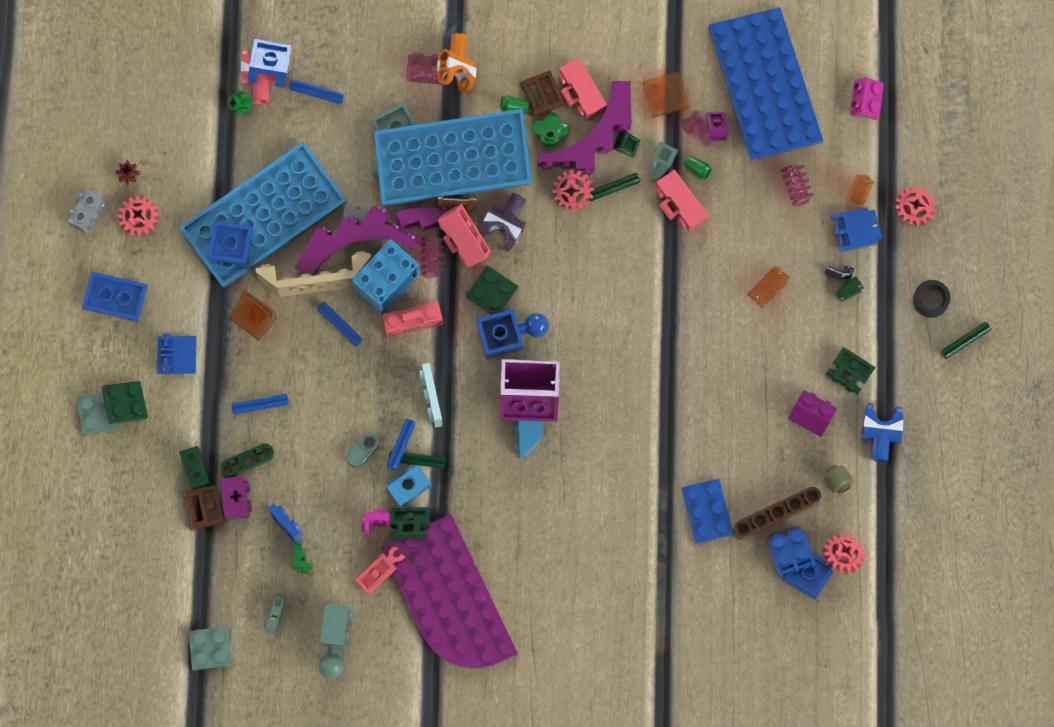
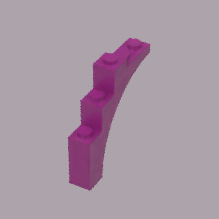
(600, 139)
(375, 226)

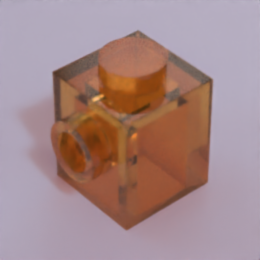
(860, 189)

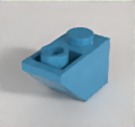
(529, 436)

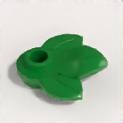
(550, 127)

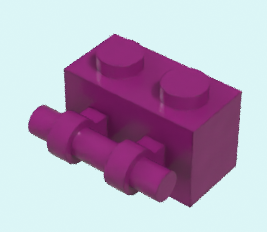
(812, 413)

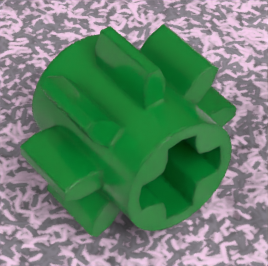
(240, 102)

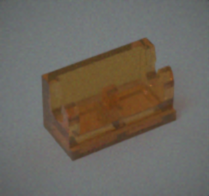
(769, 286)

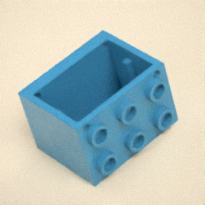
(385, 277)

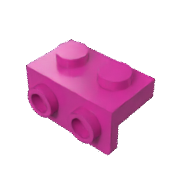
(867, 98)
(376, 518)

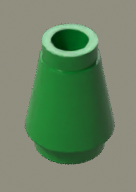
(512, 103)
(698, 168)

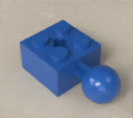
(505, 322)

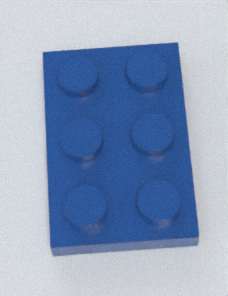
(114, 296)
(707, 511)
(282, 519)

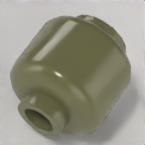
(838, 479)

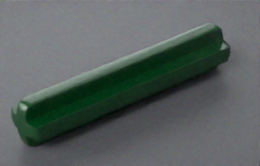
(615, 186)
(965, 340)
(422, 460)

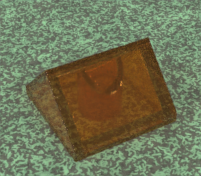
(252, 315)

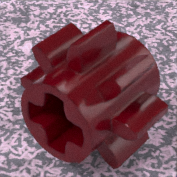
(131, 175)

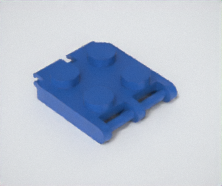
(857, 229)
(790, 550)

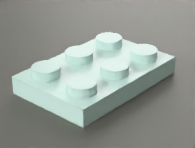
(430, 395)

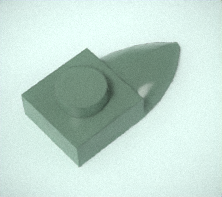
(662, 160)

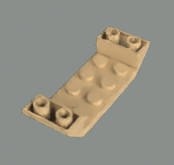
(311, 284)

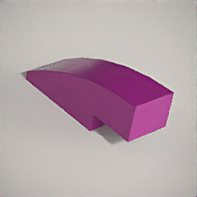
(425, 217)

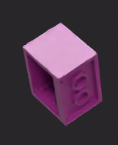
(529, 390)

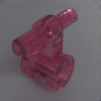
(695, 125)

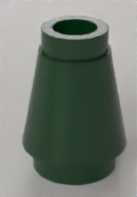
(849, 289)

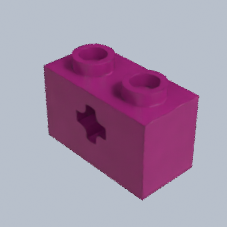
(229, 488)

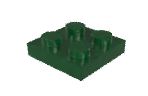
(492, 291)
(124, 402)

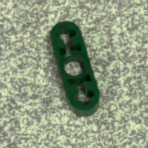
(258, 449)

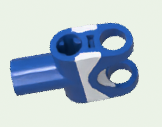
(882, 432)

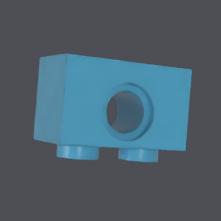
(403, 496)

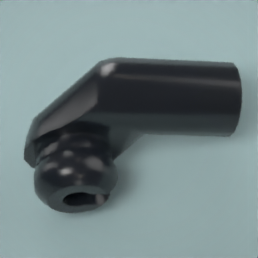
(839, 275)

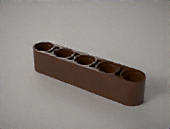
(783, 506)

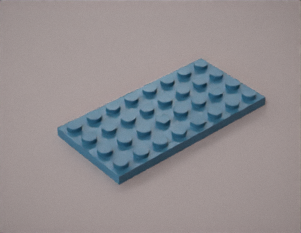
(453, 157)
(278, 205)

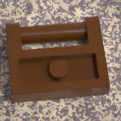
(547, 90)
(449, 202)
(209, 505)

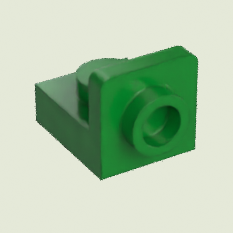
(298, 556)

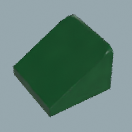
(626, 143)

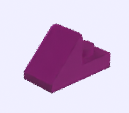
(717, 126)

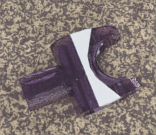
(506, 220)

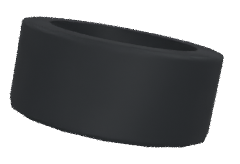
(931, 313)

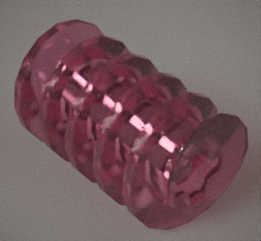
(796, 184)
(430, 257)

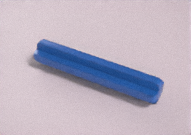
(316, 91)
(339, 323)
(261, 403)
(400, 444)

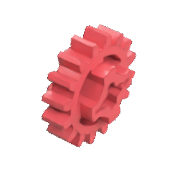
(573, 182)
(922, 208)
(142, 210)
(844, 554)

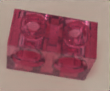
(425, 74)

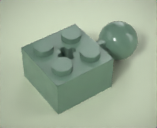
(335, 638)

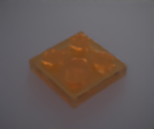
(665, 94)

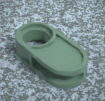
(359, 453)
(275, 613)

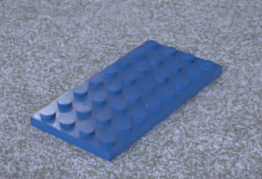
(765, 84)

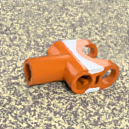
(455, 63)

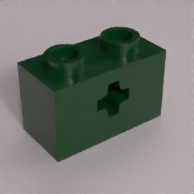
(194, 468)

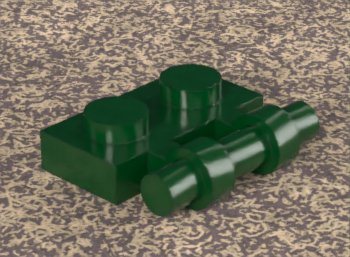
(852, 365)
(410, 518)

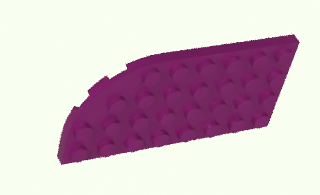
(450, 598)

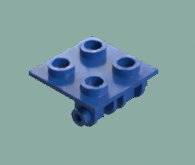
(176, 354)

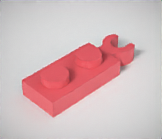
(379, 571)

